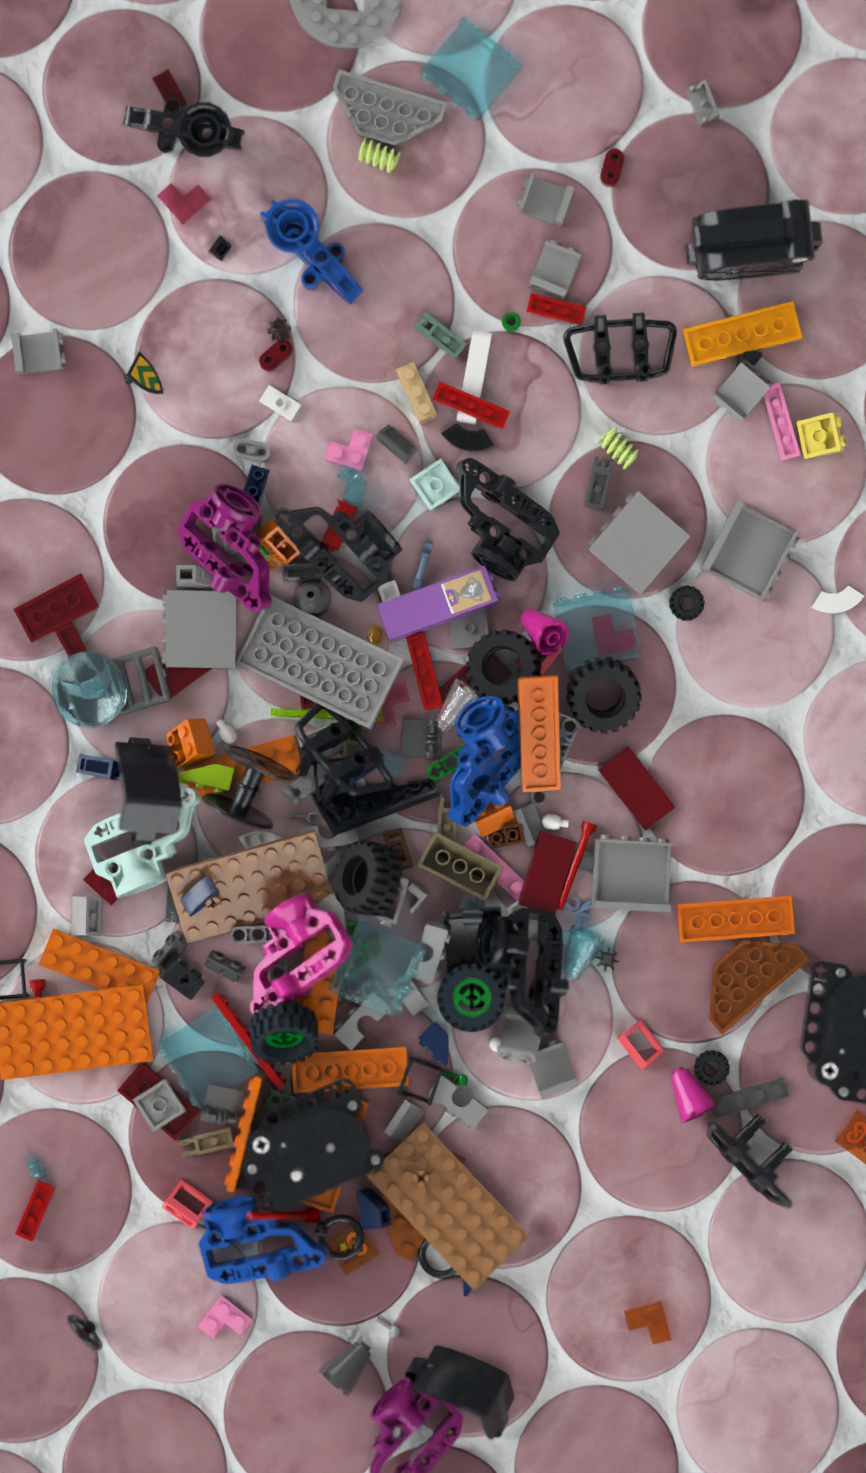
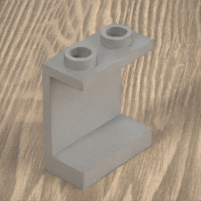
(545, 200)
(555, 269)
(38, 352)
(742, 390)
(388, 921)
(518, 1039)
(553, 1070)

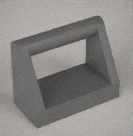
(396, 443)

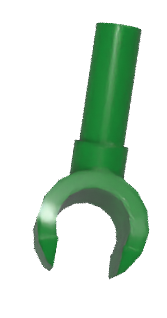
(461, 1079)

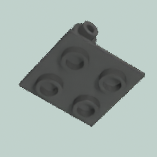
(421, 739)
(223, 1105)

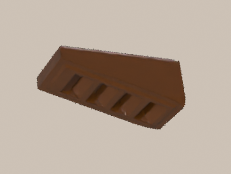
(395, 833)

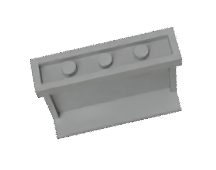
(638, 542)
(750, 551)
(199, 629)
(631, 874)

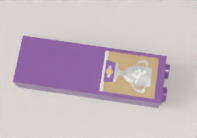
(438, 604)

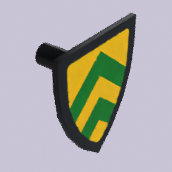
(144, 375)

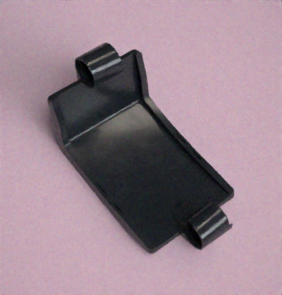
(149, 789)
(462, 946)
(465, 1384)

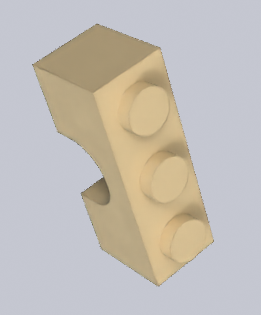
(416, 393)

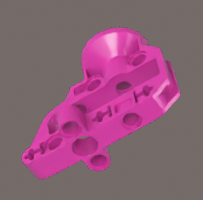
(296, 922)

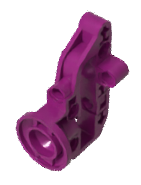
(235, 514)
(401, 1409)

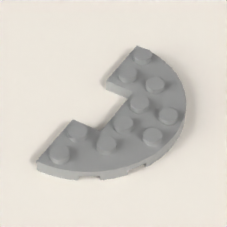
(344, 27)

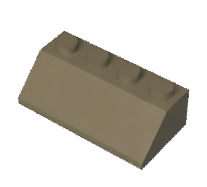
(459, 866)

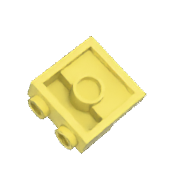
(821, 435)

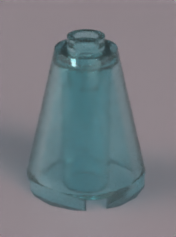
(580, 951)

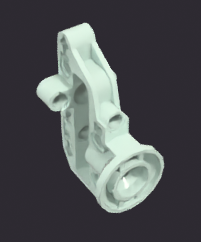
(135, 870)

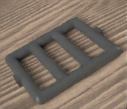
(161, 673)

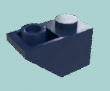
(436, 1041)
(373, 1210)

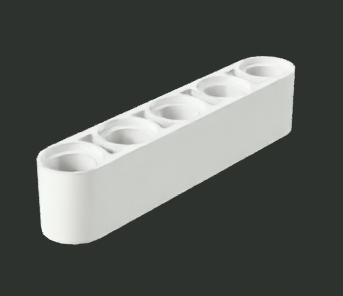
(475, 369)

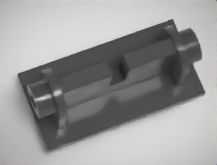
(300, 571)
(173, 943)
(217, 961)

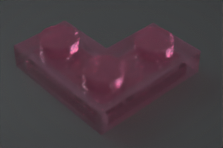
(183, 207)
(611, 641)
(397, 695)

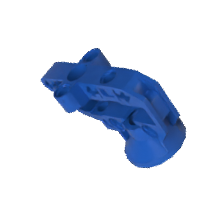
(299, 219)
(485, 730)
(231, 1223)

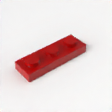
(556, 309)
(35, 1210)

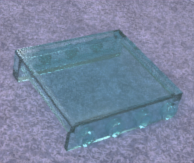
(471, 69)
(577, 617)
(378, 969)
(207, 1054)

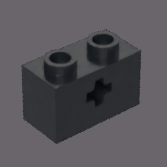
(188, 986)

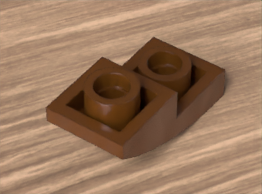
(507, 836)

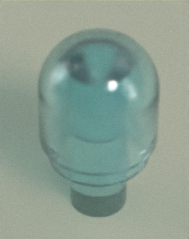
(34, 1167)

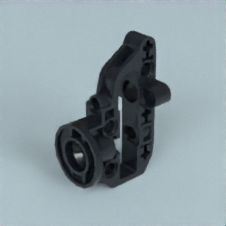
(188, 127)
(370, 543)
(503, 552)
(501, 944)

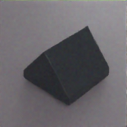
(220, 248)
(752, 357)

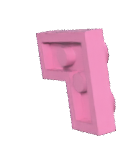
(354, 454)
(225, 1312)

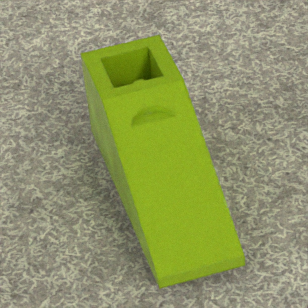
(213, 775)

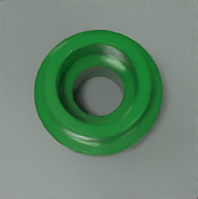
(511, 315)

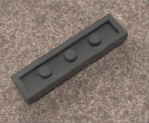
(750, 1097)

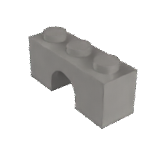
(345, 838)
(435, 935)
(348, 1032)
(470, 1113)

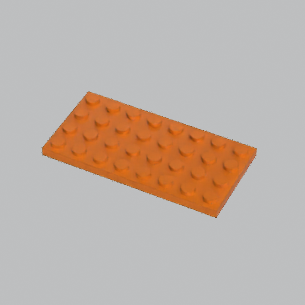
(74, 1032)

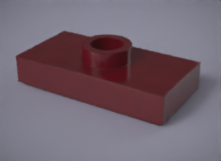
(169, 89)
(70, 639)

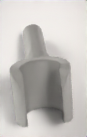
(304, 816)
(394, 1329)

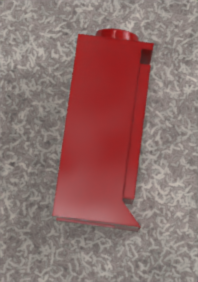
(332, 540)

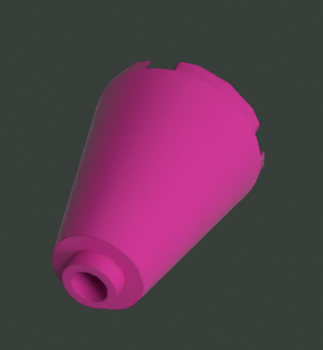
(545, 631)
(690, 1095)

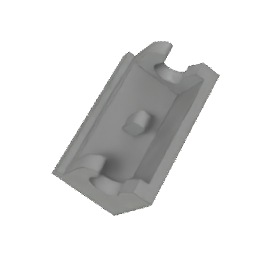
(703, 103)

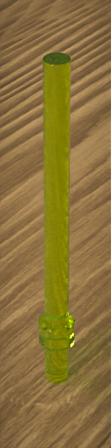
(320, 715)

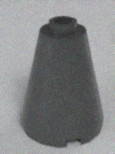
(318, 604)
(347, 1366)

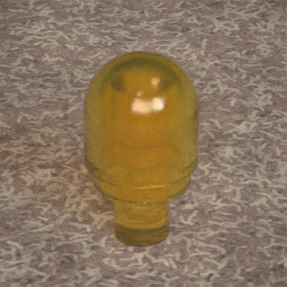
(374, 635)

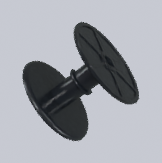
(239, 806)

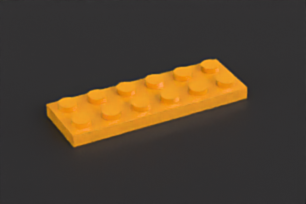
(742, 333)

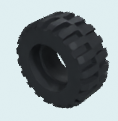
(485, 648)
(616, 715)
(368, 878)

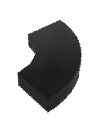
(467, 439)

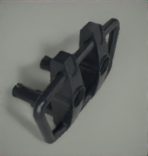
(604, 372)
(346, 769)
(737, 1148)

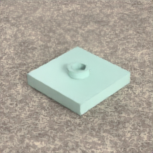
(435, 484)

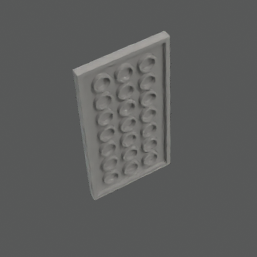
(320, 662)

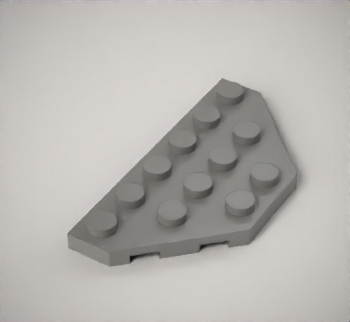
(386, 111)

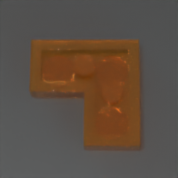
(651, 1316)

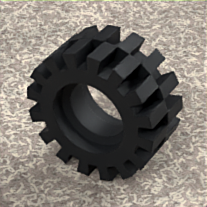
(695, 595)
(700, 1067)

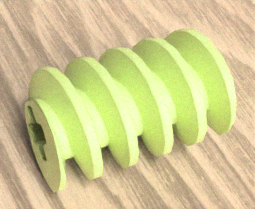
(378, 156)
(618, 447)

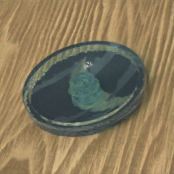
(89, 689)

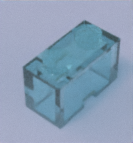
(355, 490)

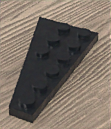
(352, 812)

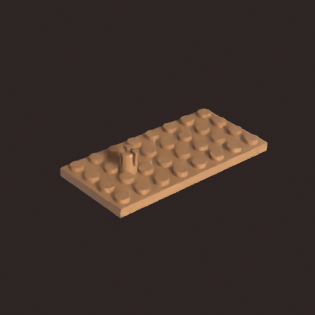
(250, 884)
(448, 1206)

